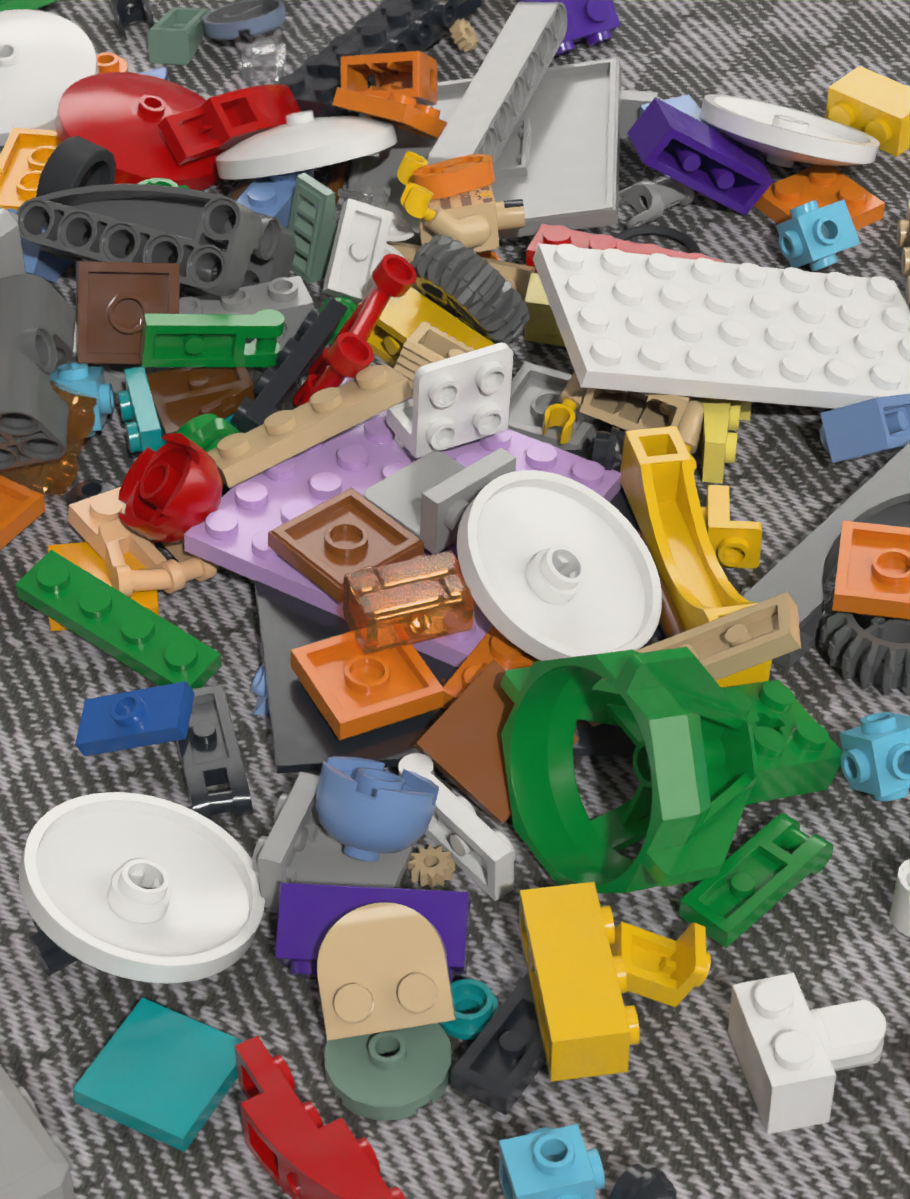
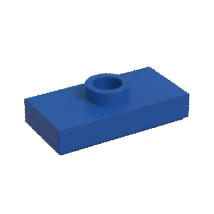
(135, 719)

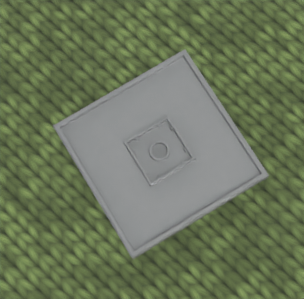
(555, 160)

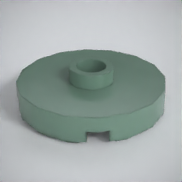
(389, 1085)

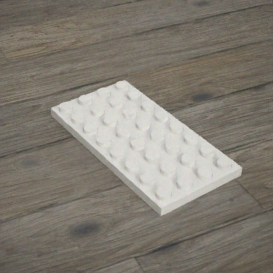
(726, 328)

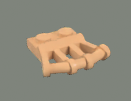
(100, 526)

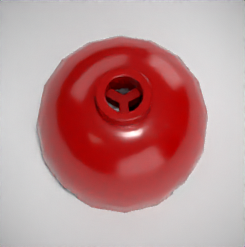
(177, 481)

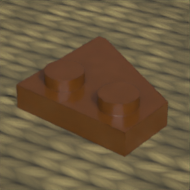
(195, 391)

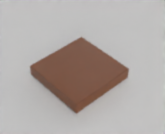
(341, 540)
(469, 743)

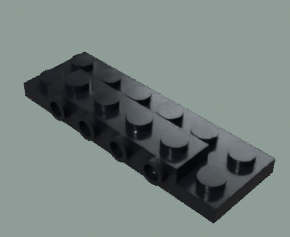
(389, 29)

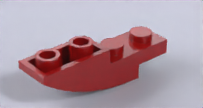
(227, 120)
(294, 1143)

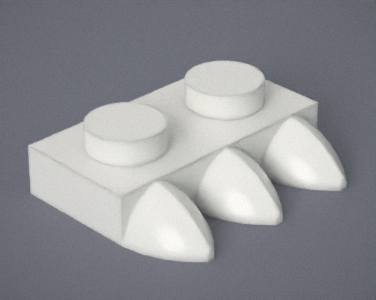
(360, 247)

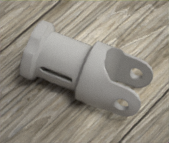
(654, 197)

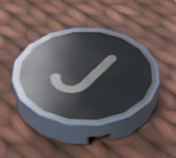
(244, 16)

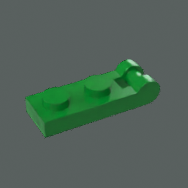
(211, 339)
(755, 879)

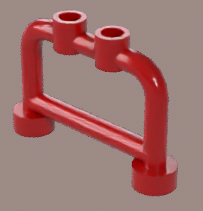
(350, 349)

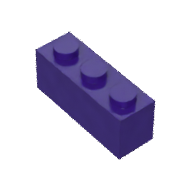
(699, 156)
(313, 909)

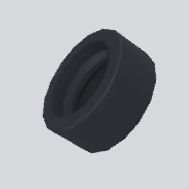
(77, 165)

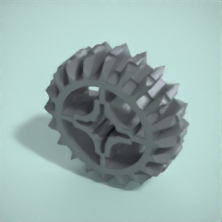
(470, 289)
(868, 647)

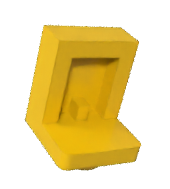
(734, 542)
(661, 966)

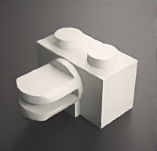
(794, 1051)

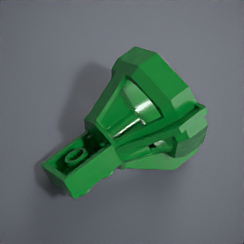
(695, 753)

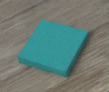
(160, 1074)

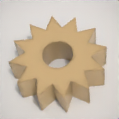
(464, 35)
(420, 867)

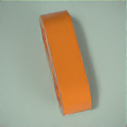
(456, 175)

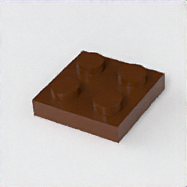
(113, 304)

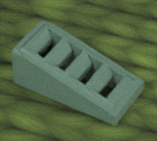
(176, 36)
(312, 228)

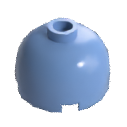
(373, 807)

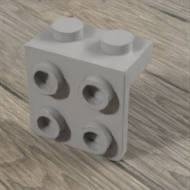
(435, 492)
(306, 854)

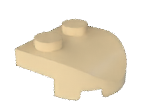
(383, 972)

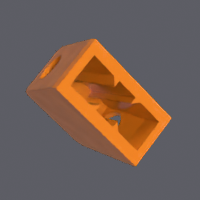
(399, 72)

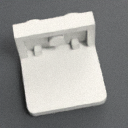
(456, 401)

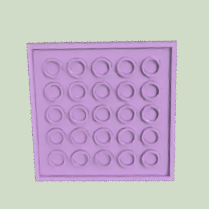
(356, 458)

